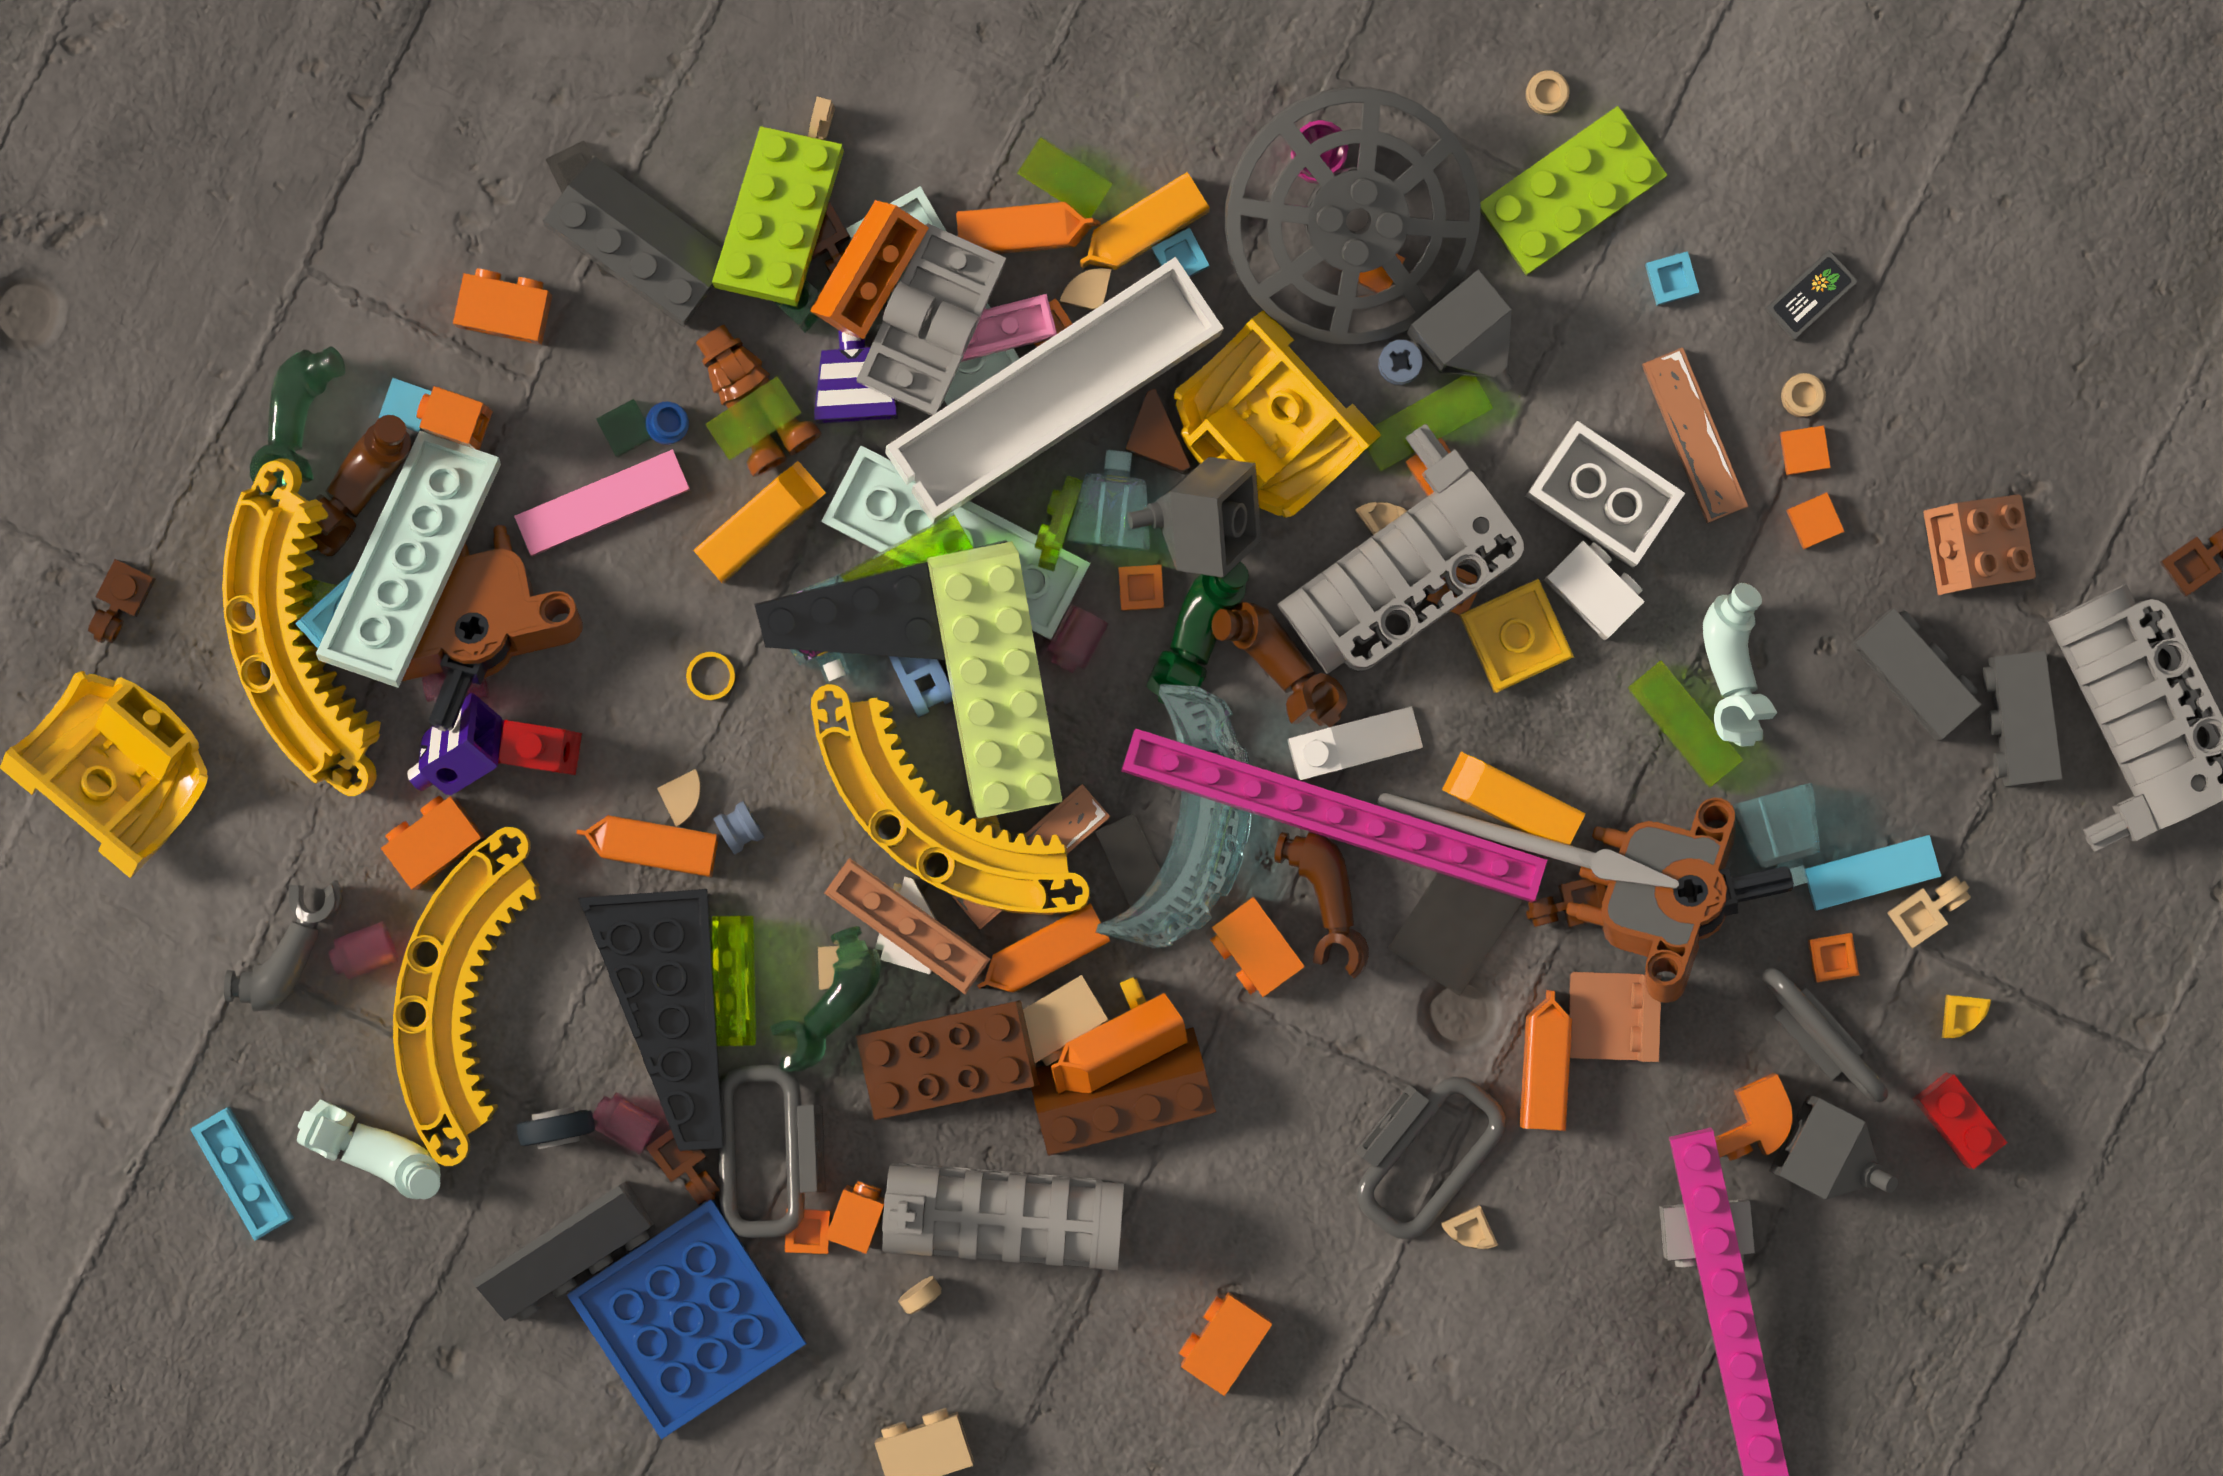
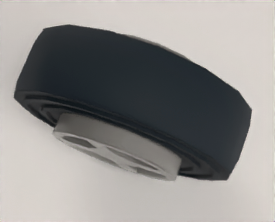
(555, 1127)

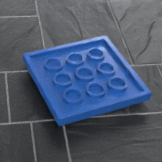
(686, 1319)

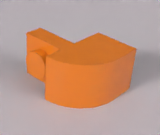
(1767, 1117)

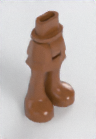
(735, 375)

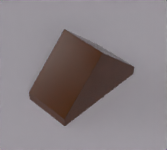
(1155, 437)

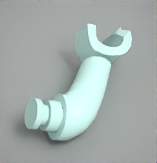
(1726, 643)
(371, 1149)

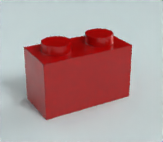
(1959, 1120)

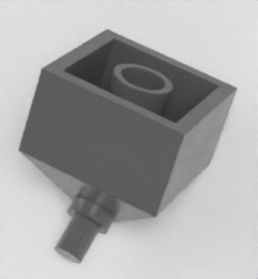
(1468, 333)
(1208, 517)
(1830, 1153)

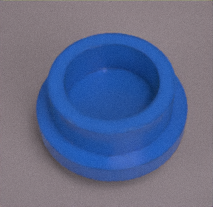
(667, 423)

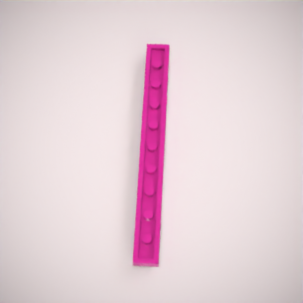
(1334, 815)
(1728, 1303)

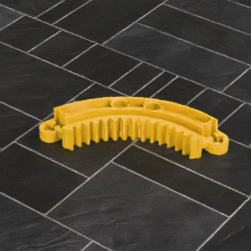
(266, 569)
(879, 786)
(434, 1055)

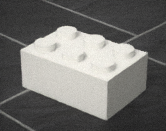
(1605, 494)

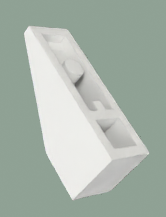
(1354, 743)

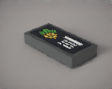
(1811, 295)

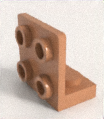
(1979, 544)
(1613, 1017)

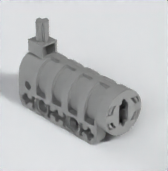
(1403, 563)
(2143, 713)
(1002, 1216)

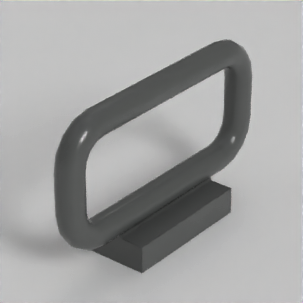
(1821, 1035)
(1399, 1129)
(803, 1151)

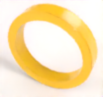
(689, 676)

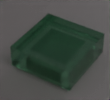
(624, 428)

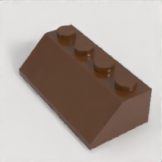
(1144, 1099)

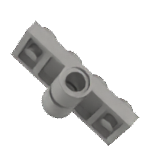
(931, 320)

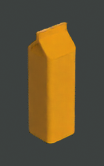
(1146, 224)
(759, 522)
(1512, 800)

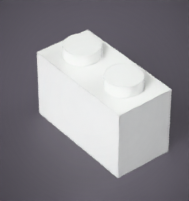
(1595, 589)

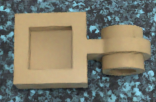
(1920, 916)

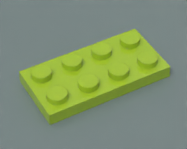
(1572, 190)
(778, 216)

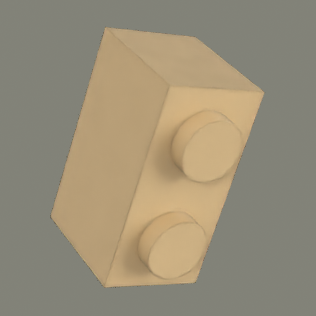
(1061, 1018)
(925, 1449)

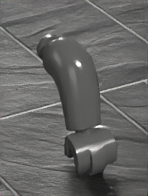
(276, 978)

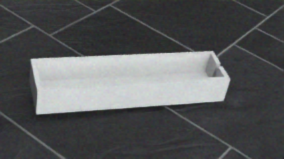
(1054, 390)

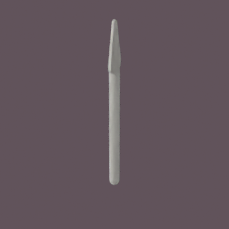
(1604, 863)

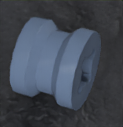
(1395, 368)
(739, 827)

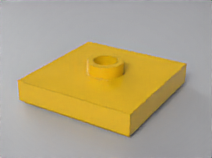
(1516, 635)

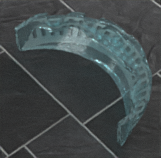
(1206, 839)

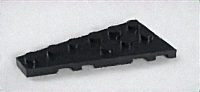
(866, 615)
(664, 980)

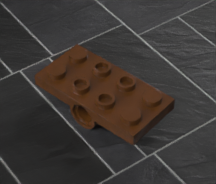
(947, 1060)

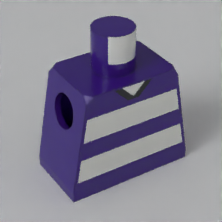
(838, 393)
(460, 755)

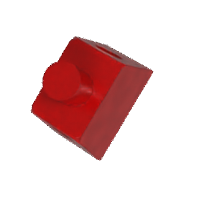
(539, 747)

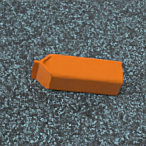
(1024, 227)
(654, 845)
(1045, 951)
(1119, 1046)
(1546, 1066)

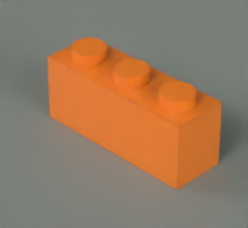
(869, 269)

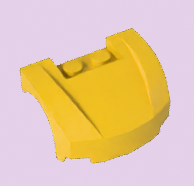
(1271, 411)
(113, 766)

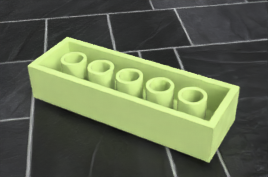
(995, 679)

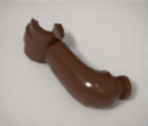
(359, 478)
(1267, 642)
(1326, 869)

